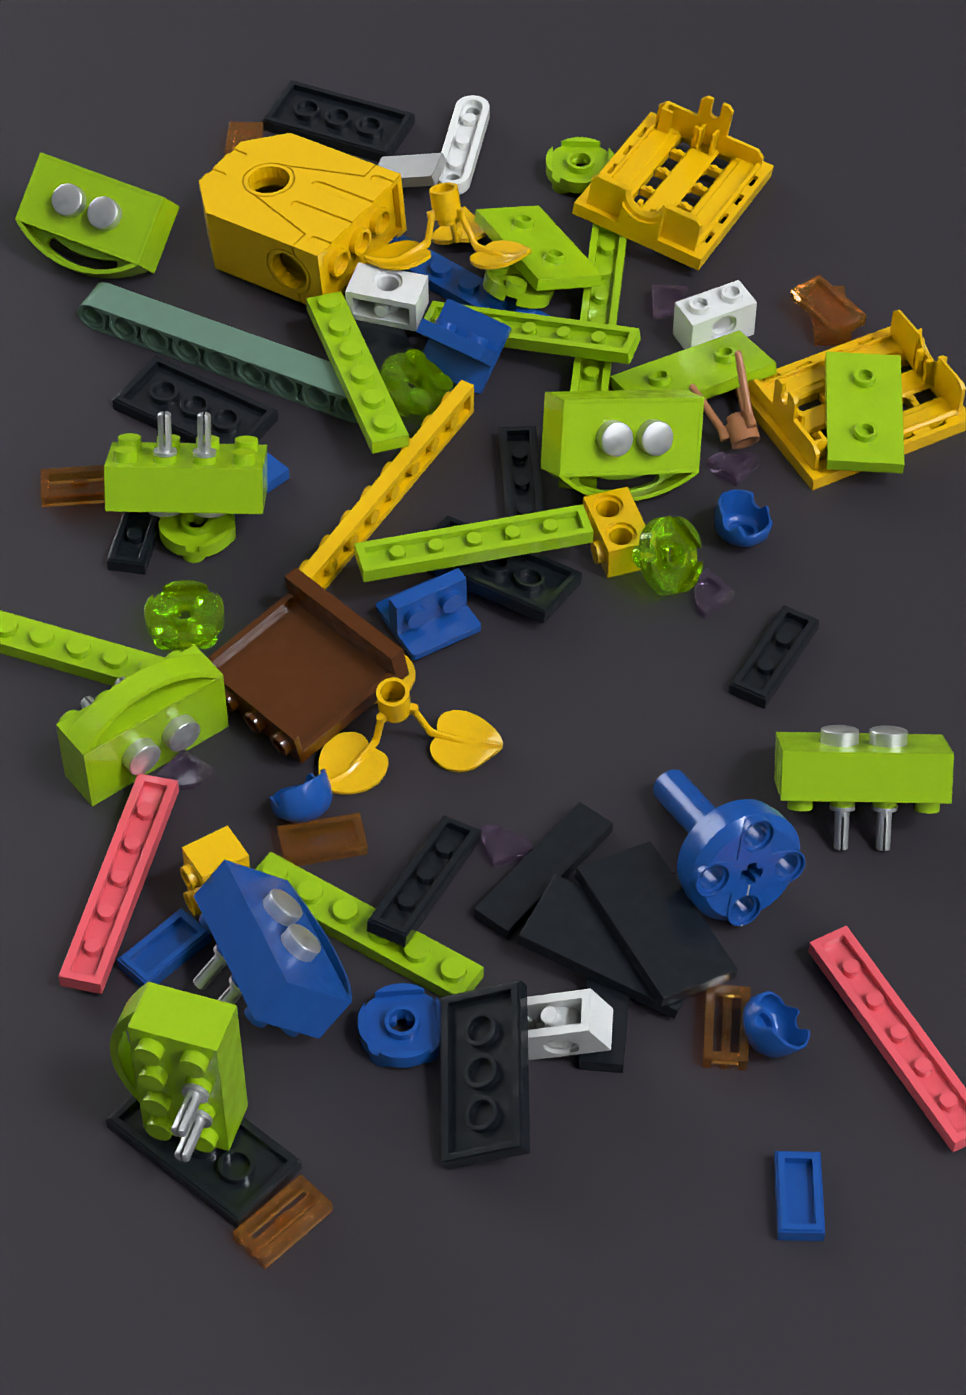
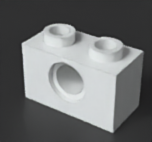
(387, 296)
(714, 314)
(568, 1024)

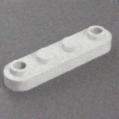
(464, 140)

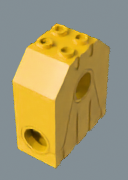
(298, 214)

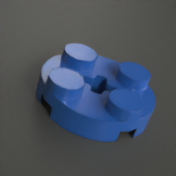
(398, 1048)

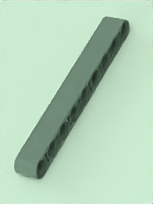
(216, 348)

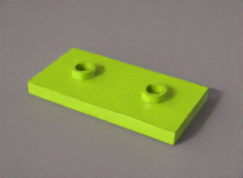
(554, 257)
(706, 365)
(864, 412)

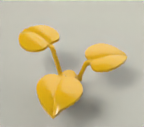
(456, 226)
(458, 745)

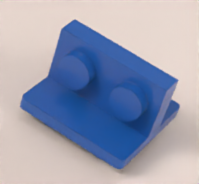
(464, 343)
(430, 614)

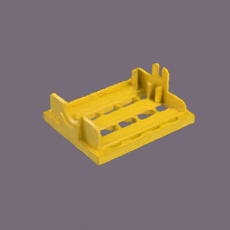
(664, 220)
(798, 432)

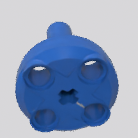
(733, 854)

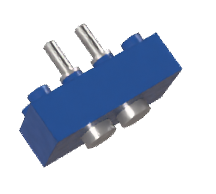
(273, 951)

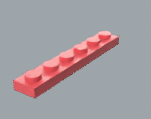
(119, 884)
(894, 1033)

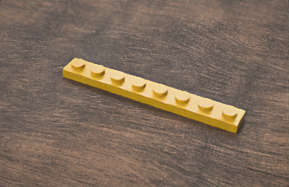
(391, 486)

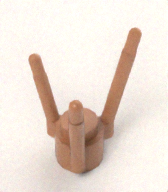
(741, 425)

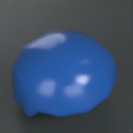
(740, 519)
(303, 801)
(773, 1026)

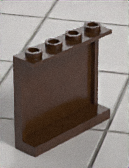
(305, 668)

